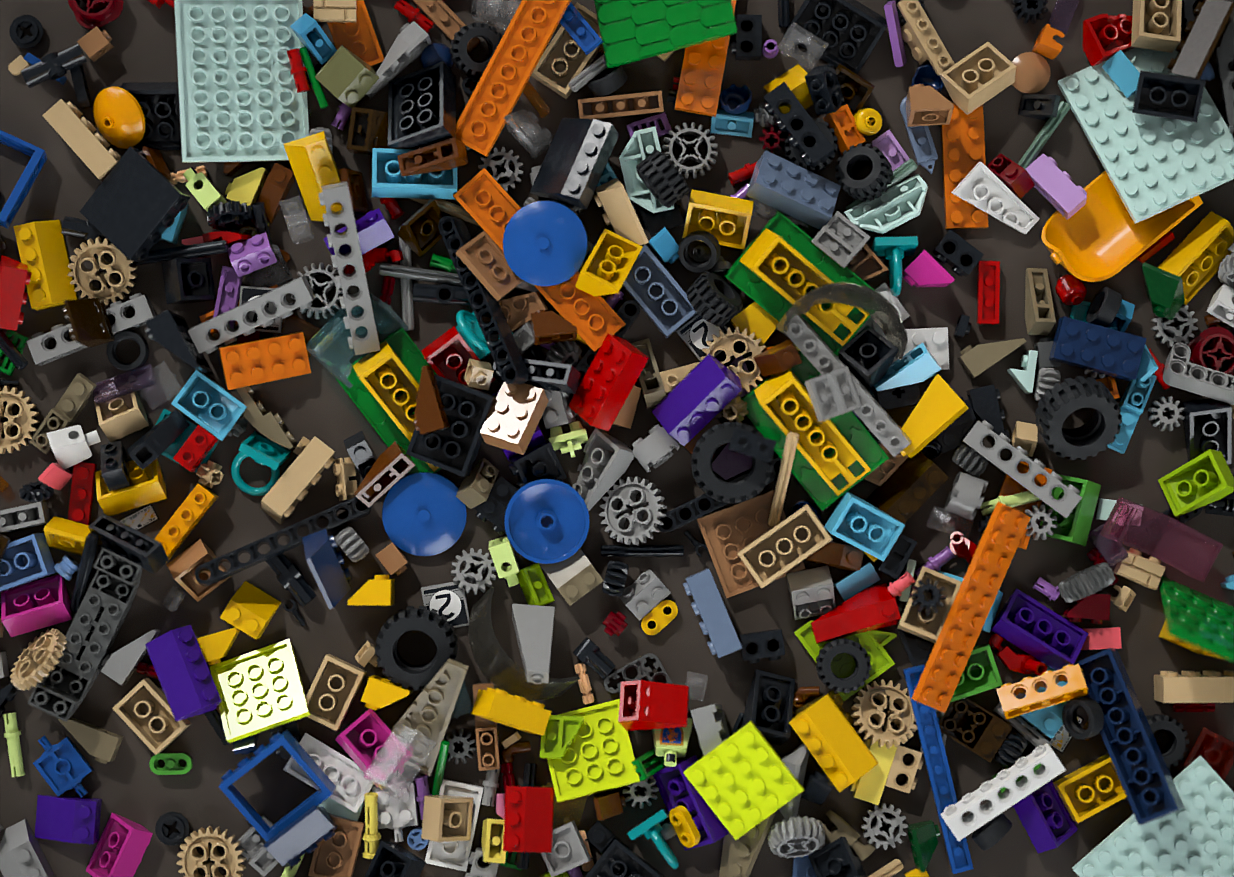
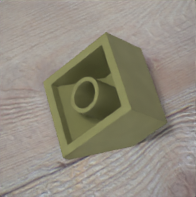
(347, 77)

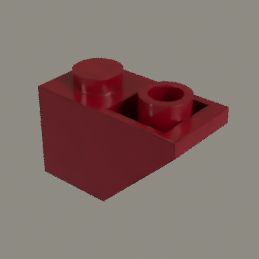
(1011, 174)
(1093, 607)

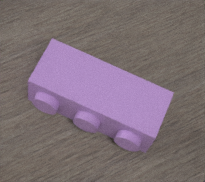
(1056, 186)

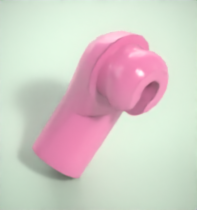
(500, 804)

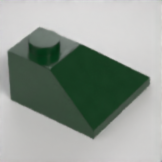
(1163, 291)
(923, 842)

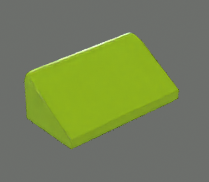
(534, 585)

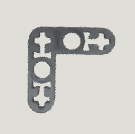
(642, 672)

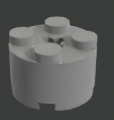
(654, 448)
(966, 495)

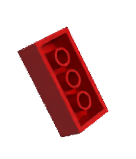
(608, 382)

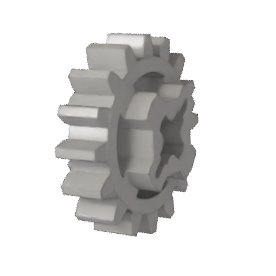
(507, 158)
(1175, 332)
(477, 579)
(892, 821)

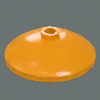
(119, 117)

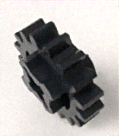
(229, 215)

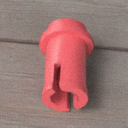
(901, 584)

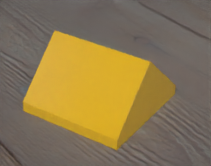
(797, 84)
(66, 535)

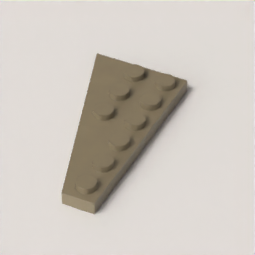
(434, 708)
(740, 854)

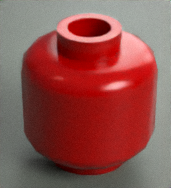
(1070, 290)

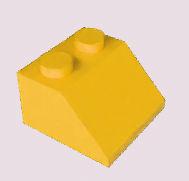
(375, 592)
(250, 610)
(381, 692)

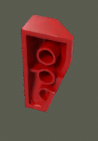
(1105, 36)
(863, 612)

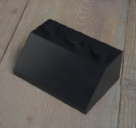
(1168, 96)

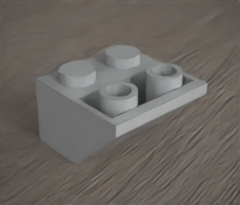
(811, 592)

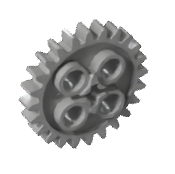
(627, 493)

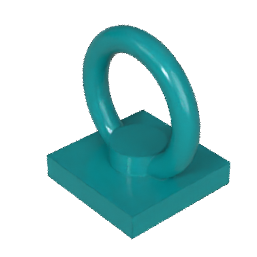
(894, 250)
(472, 333)
(263, 452)
(651, 829)

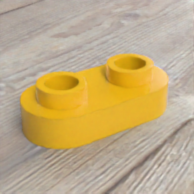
(658, 616)
(684, 826)

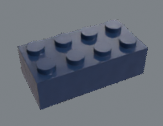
(1097, 348)

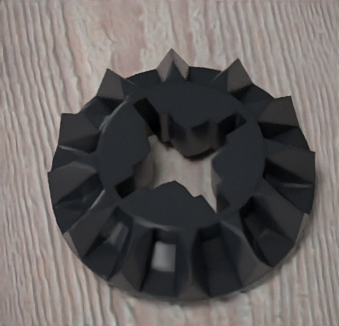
(17, 34)
(36, 492)
(162, 830)

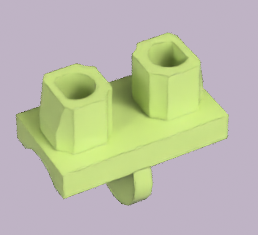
(570, 441)

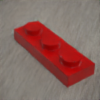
(988, 292)
(82, 493)

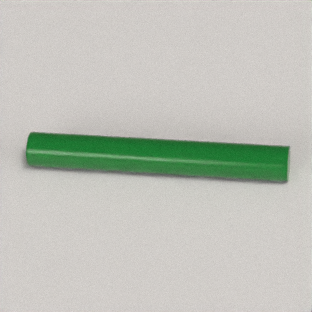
(314, 82)
(440, 767)

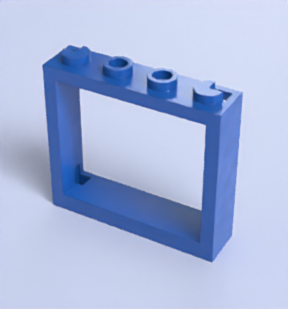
(28, 177)
(302, 758)

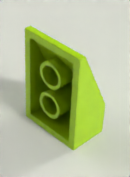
(1198, 483)

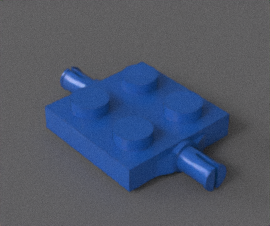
(63, 766)

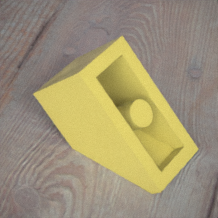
(247, 187)
(493, 840)

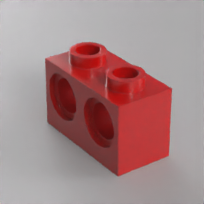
(195, 448)

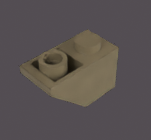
(478, 485)

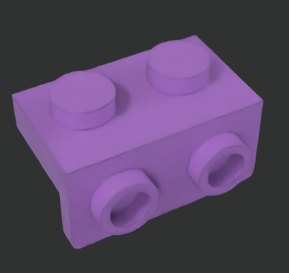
(251, 254)

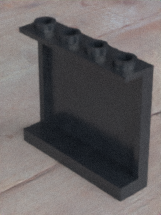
(134, 205)

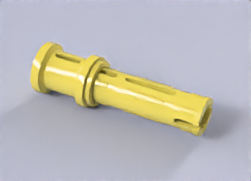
(371, 835)

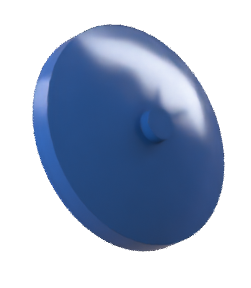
(545, 243)
(424, 514)
(546, 521)

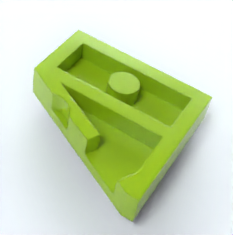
(559, 735)

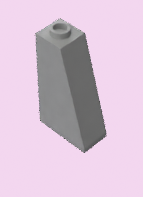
(534, 637)

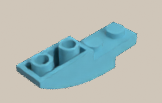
(1131, 408)

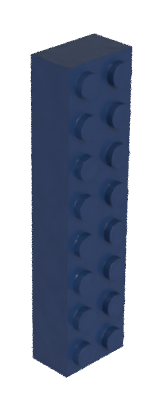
(1130, 738)

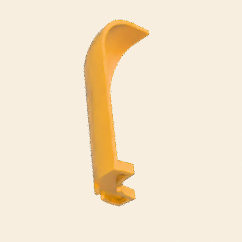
(1102, 234)

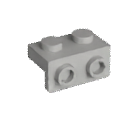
(557, 409)
(644, 594)

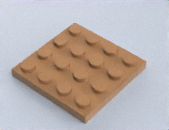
(730, 532)

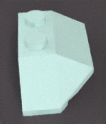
(638, 148)
(892, 208)

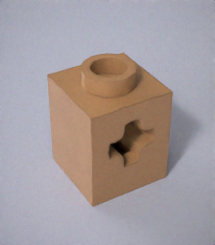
(96, 43)
(393, 559)

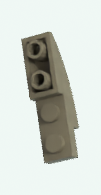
(65, 411)
(267, 424)

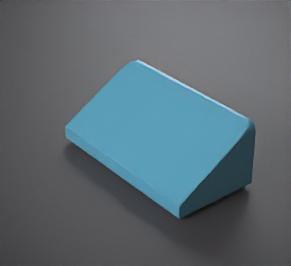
(1122, 73)
(732, 124)
(857, 581)

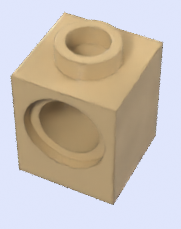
(478, 374)
(1025, 436)

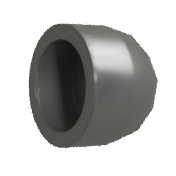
(668, 831)

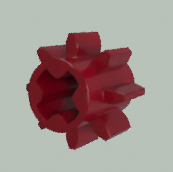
(767, 142)
(614, 623)

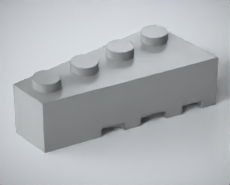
(710, 726)

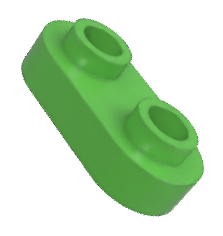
(172, 764)

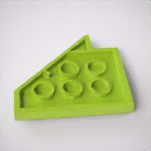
(843, 663)

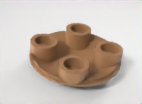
(1031, 72)

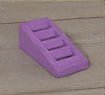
(638, 124)

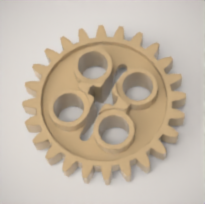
(83, 277)
(726, 343)
(23, 420)
(38, 659)
(868, 709)
(191, 859)

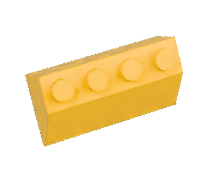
(313, 168)
(1200, 254)
(47, 259)
(833, 742)

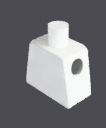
(72, 445)

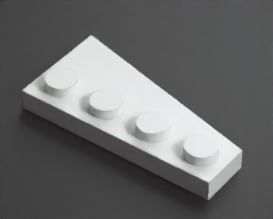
(993, 197)

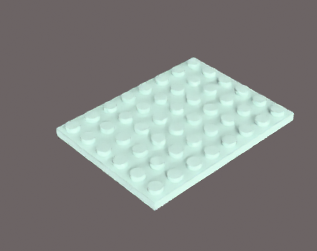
(238, 79)
(1146, 156)
(1182, 844)

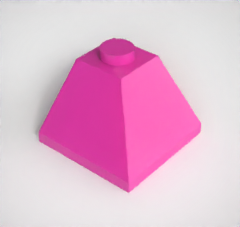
(927, 272)

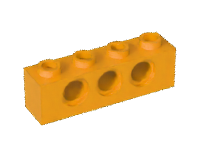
(186, 518)
(1053, 695)

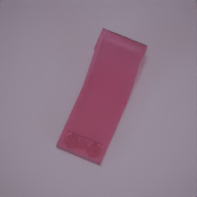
(1162, 538)

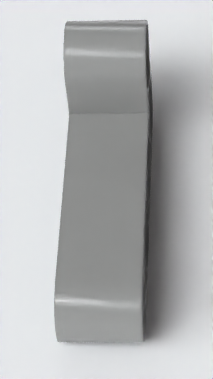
(1196, 378)

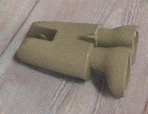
(843, 829)

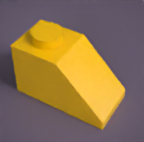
(217, 645)

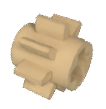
(735, 410)
(210, 474)

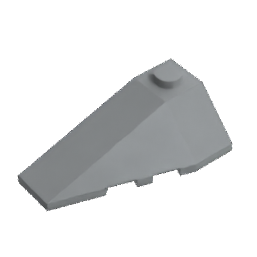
(404, 50)
(602, 466)

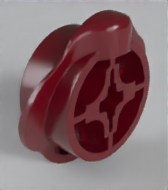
(93, 17)
(1220, 337)

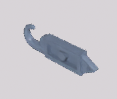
(920, 141)

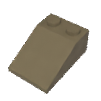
(573, 576)

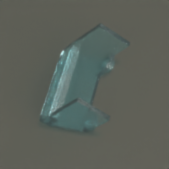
(331, 344)

